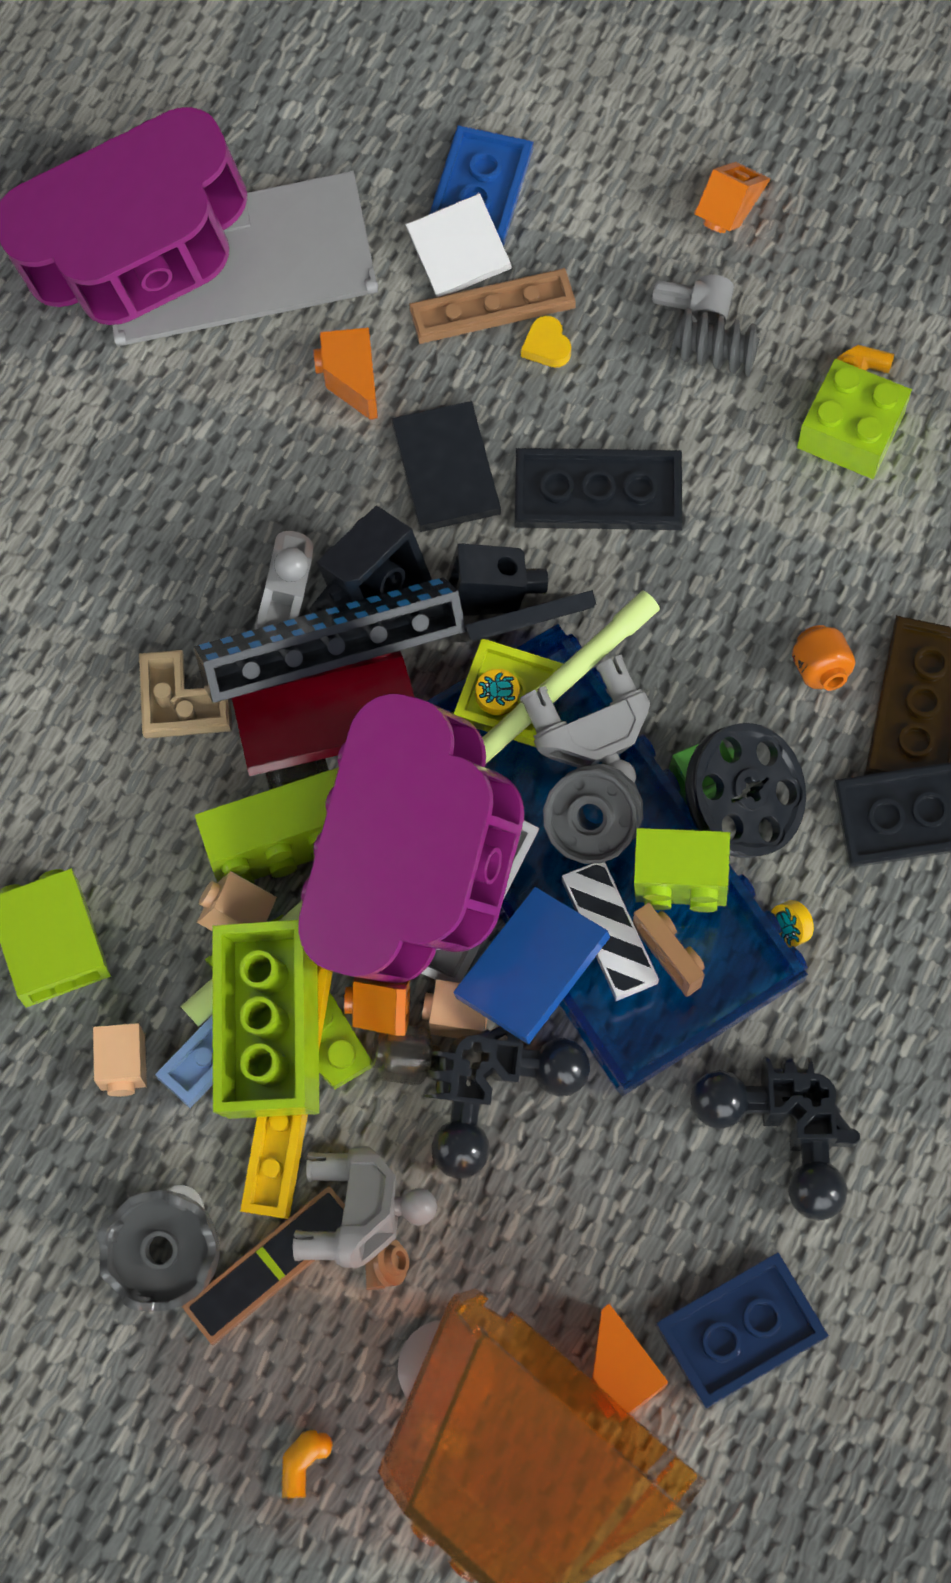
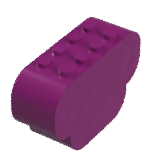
(128, 219)
(408, 844)

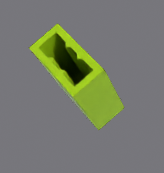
(49, 937)

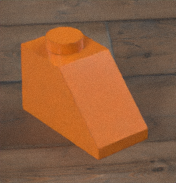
(730, 196)
(348, 368)
(379, 1005)
(623, 1365)

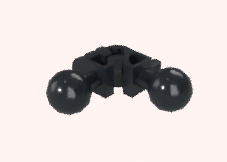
(461, 1145)
(816, 1186)

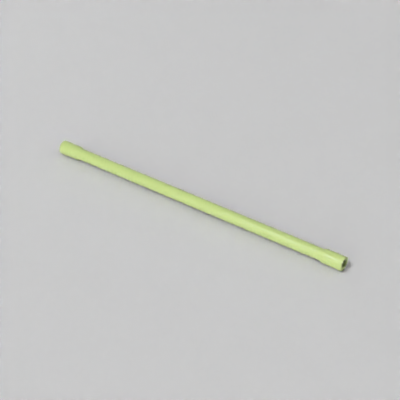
(624, 624)

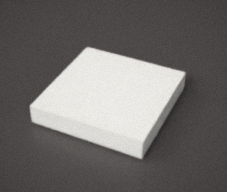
(458, 246)

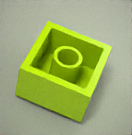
(854, 418)
(682, 868)

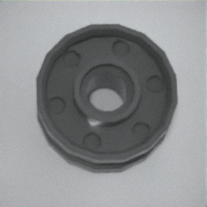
(570, 828)

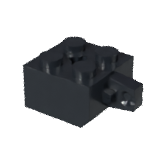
(370, 561)

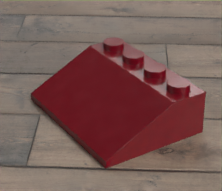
(314, 713)

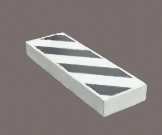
(623, 955)

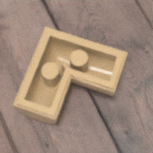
(171, 708)

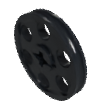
(732, 779)

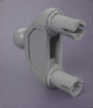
(285, 579)
(595, 736)
(369, 1208)

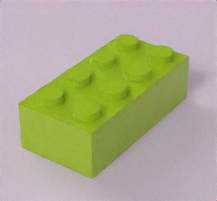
(267, 830)
(264, 1021)

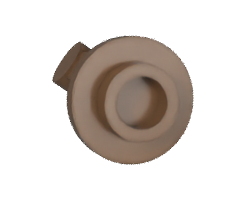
(387, 1267)

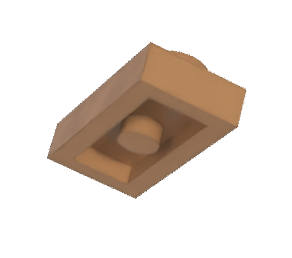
(659, 936)

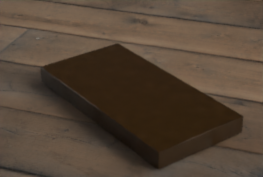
(914, 699)

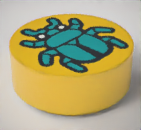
(497, 692)
(794, 922)

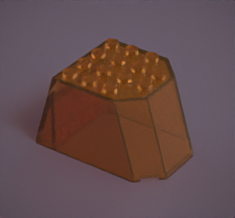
(525, 1457)

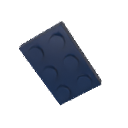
(741, 1330)

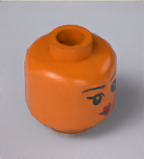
(823, 657)

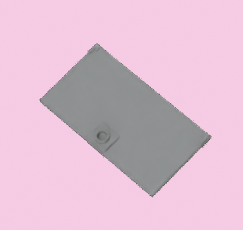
(285, 254)

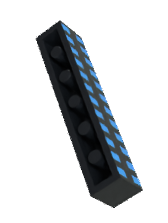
(329, 639)

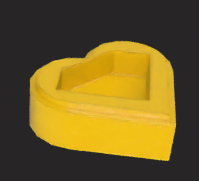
(546, 343)

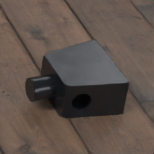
(493, 578)

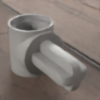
(709, 295)

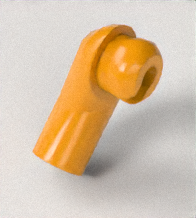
(868, 358)
(299, 1457)

